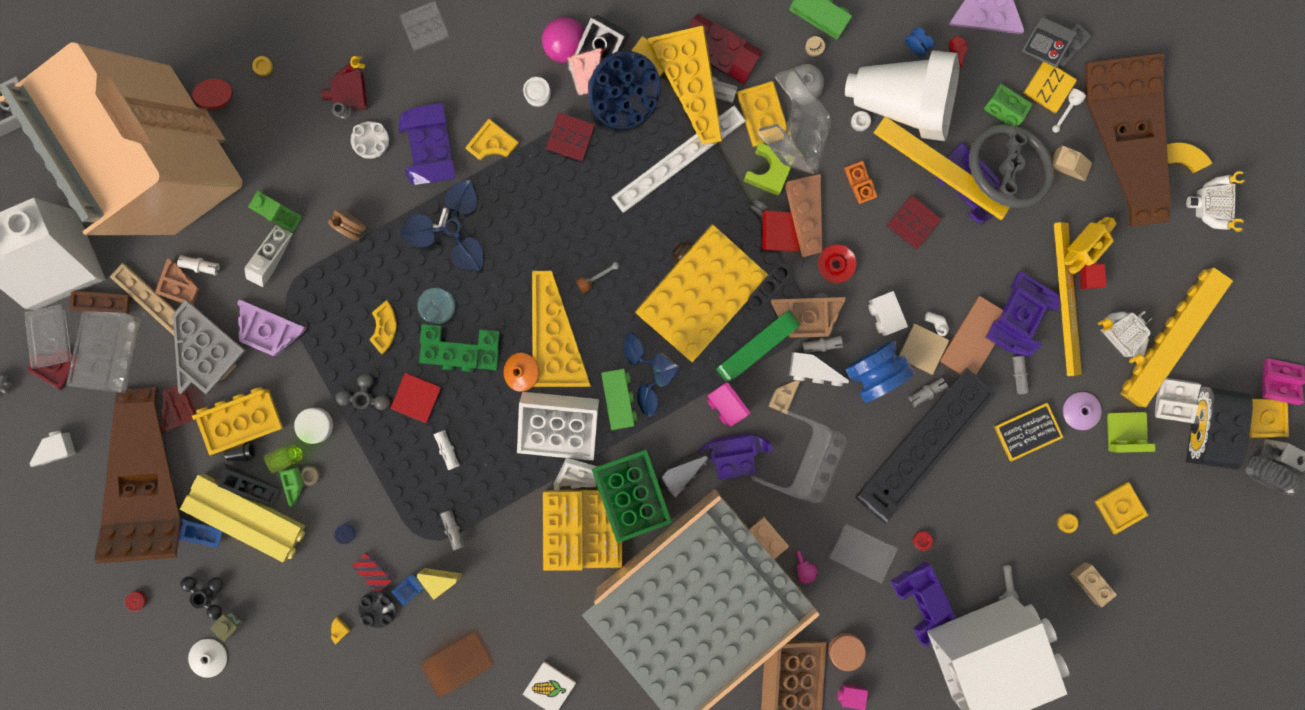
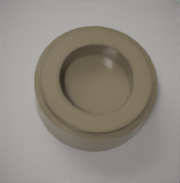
(310, 475)

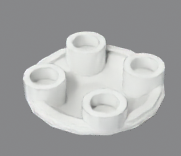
(369, 139)

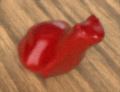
(959, 46)

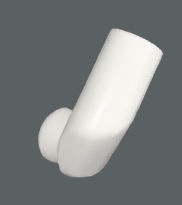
(939, 322)

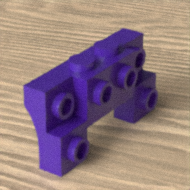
(929, 597)

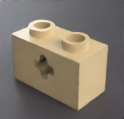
(1093, 584)

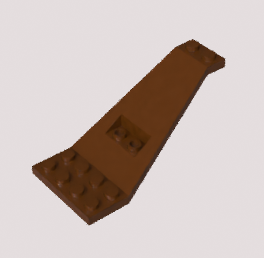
(1128, 94)
(140, 521)

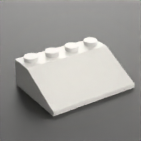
(557, 425)

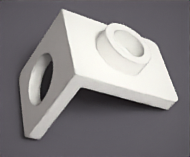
(443, 219)

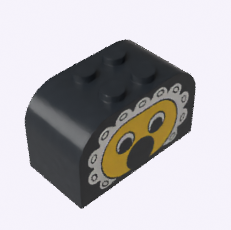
(1220, 428)

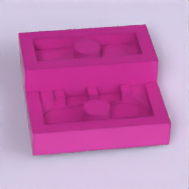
(1283, 381)

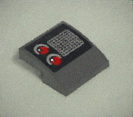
(1049, 42)

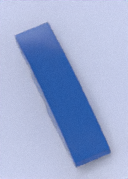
(199, 532)

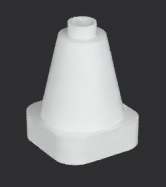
(910, 92)

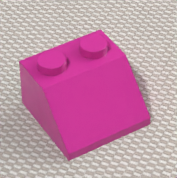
(728, 404)

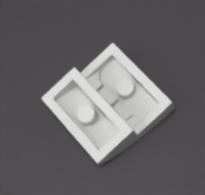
(1177, 400)

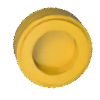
(262, 66)
(1067, 523)

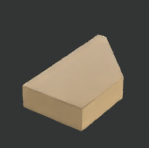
(783, 396)

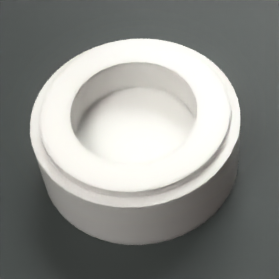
(860, 121)

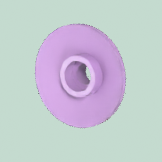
(1073, 411)

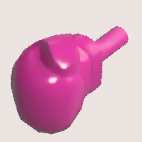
(806, 571)

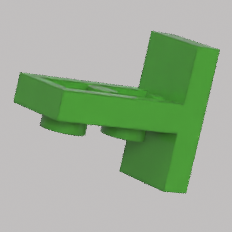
(275, 211)

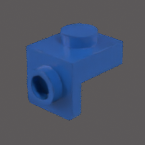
(408, 589)

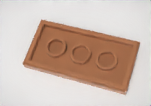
(969, 345)

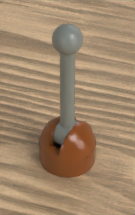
(586, 283)

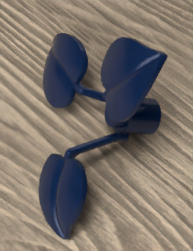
(419, 229)
(663, 368)

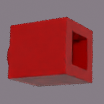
(1093, 276)

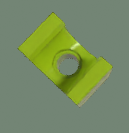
(774, 178)

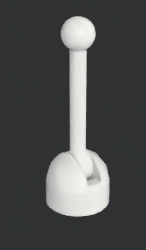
(1075, 98)

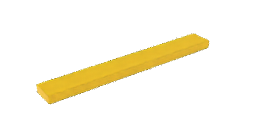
(937, 165)

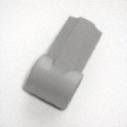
(724, 91)

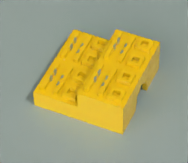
(577, 531)

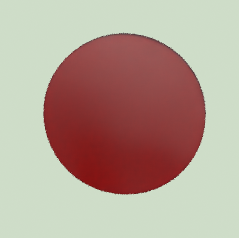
(212, 93)

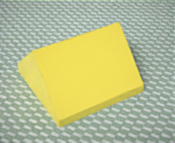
(437, 580)

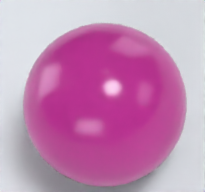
(562, 38)

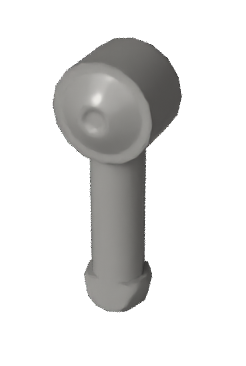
(1009, 584)

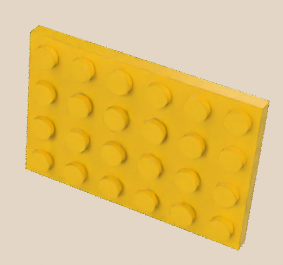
(701, 293)

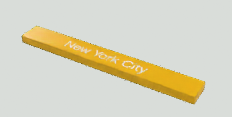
(1068, 303)

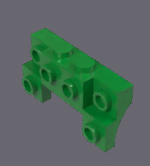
(460, 355)

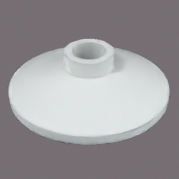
(213, 651)

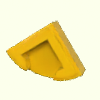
(338, 630)

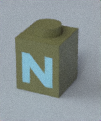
(227, 626)

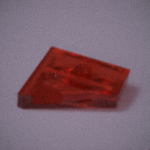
(583, 67)

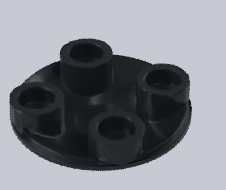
(376, 609)

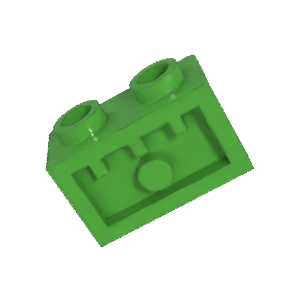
(1008, 106)

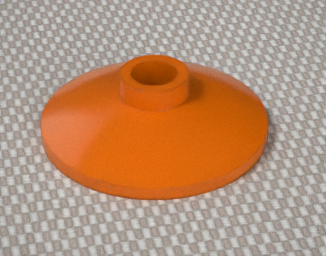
(528, 372)

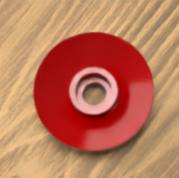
(846, 261)

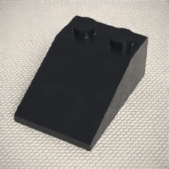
(602, 34)

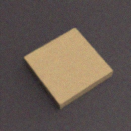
(923, 348)

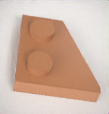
(176, 284)

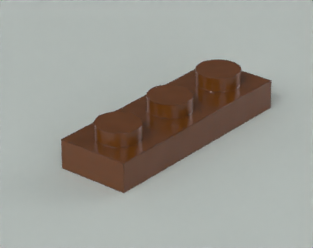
(99, 302)

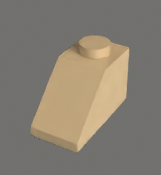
(1071, 163)

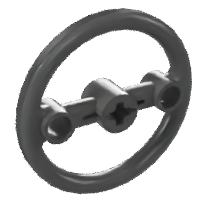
(1011, 166)

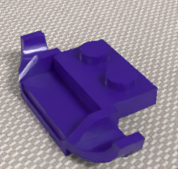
(736, 454)

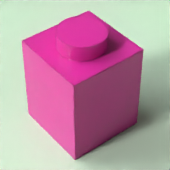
(852, 696)

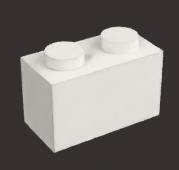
(887, 314)

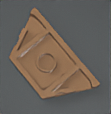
(814, 314)

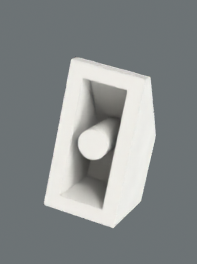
(53, 448)

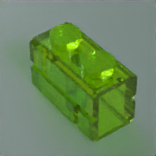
(283, 458)

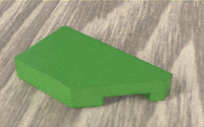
(292, 485)

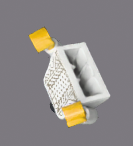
(1217, 202)
(1128, 334)

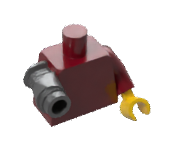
(347, 89)

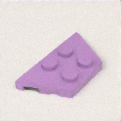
(989, 15)
(266, 330)

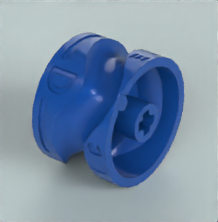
(880, 371)

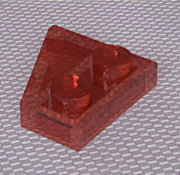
(176, 409)

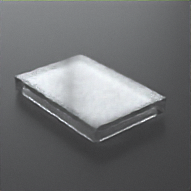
(47, 336)
(863, 553)

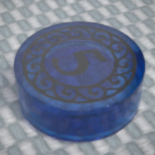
(344, 534)

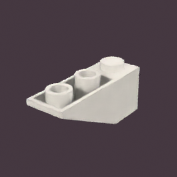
(267, 256)
(809, 366)

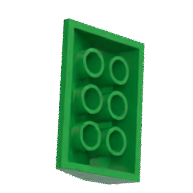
(631, 495)

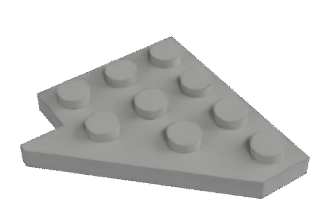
(201, 349)

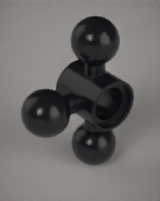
(214, 586)

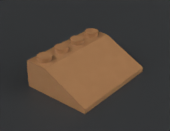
(795, 677)

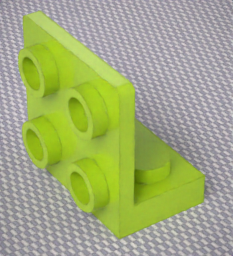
(1128, 432)

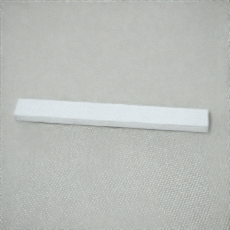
(673, 163)

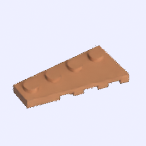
(805, 206)

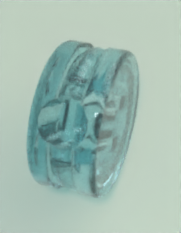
(436, 306)

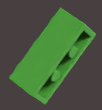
(822, 15)
(619, 399)

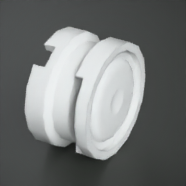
(537, 91)

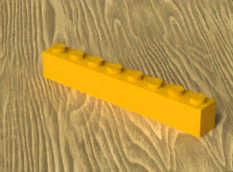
(1176, 336)

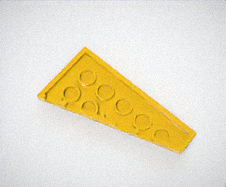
(689, 71)
(553, 338)

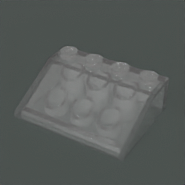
(103, 351)

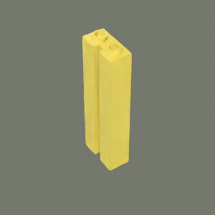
(244, 518)

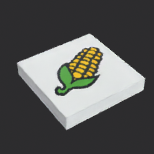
(549, 687)

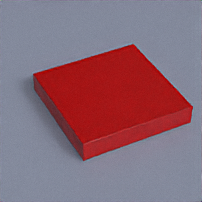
(779, 232)
(416, 397)

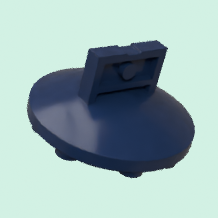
(624, 89)

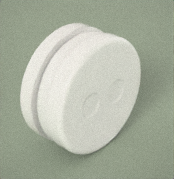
(313, 425)

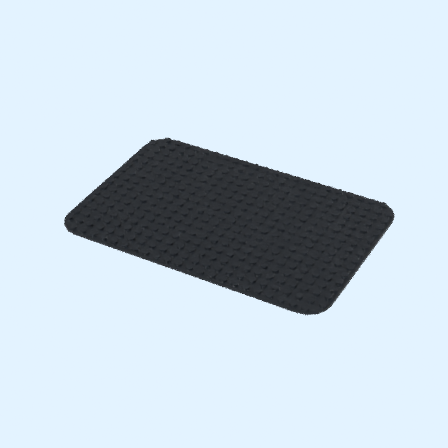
(528, 217)

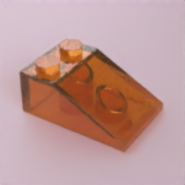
(455, 664)

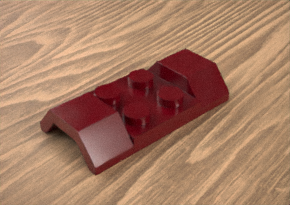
(727, 50)

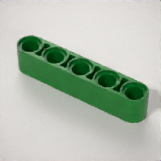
(758, 346)

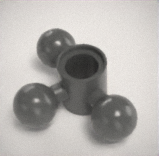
(364, 381)

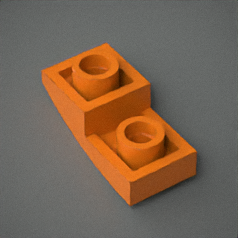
(860, 182)

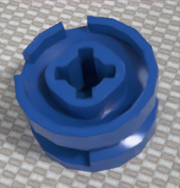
(919, 42)

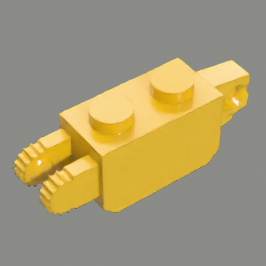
(1090, 244)

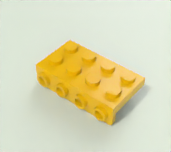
(238, 420)

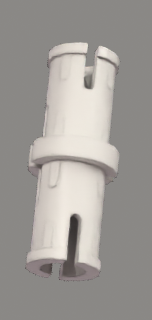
(198, 265)
(446, 450)

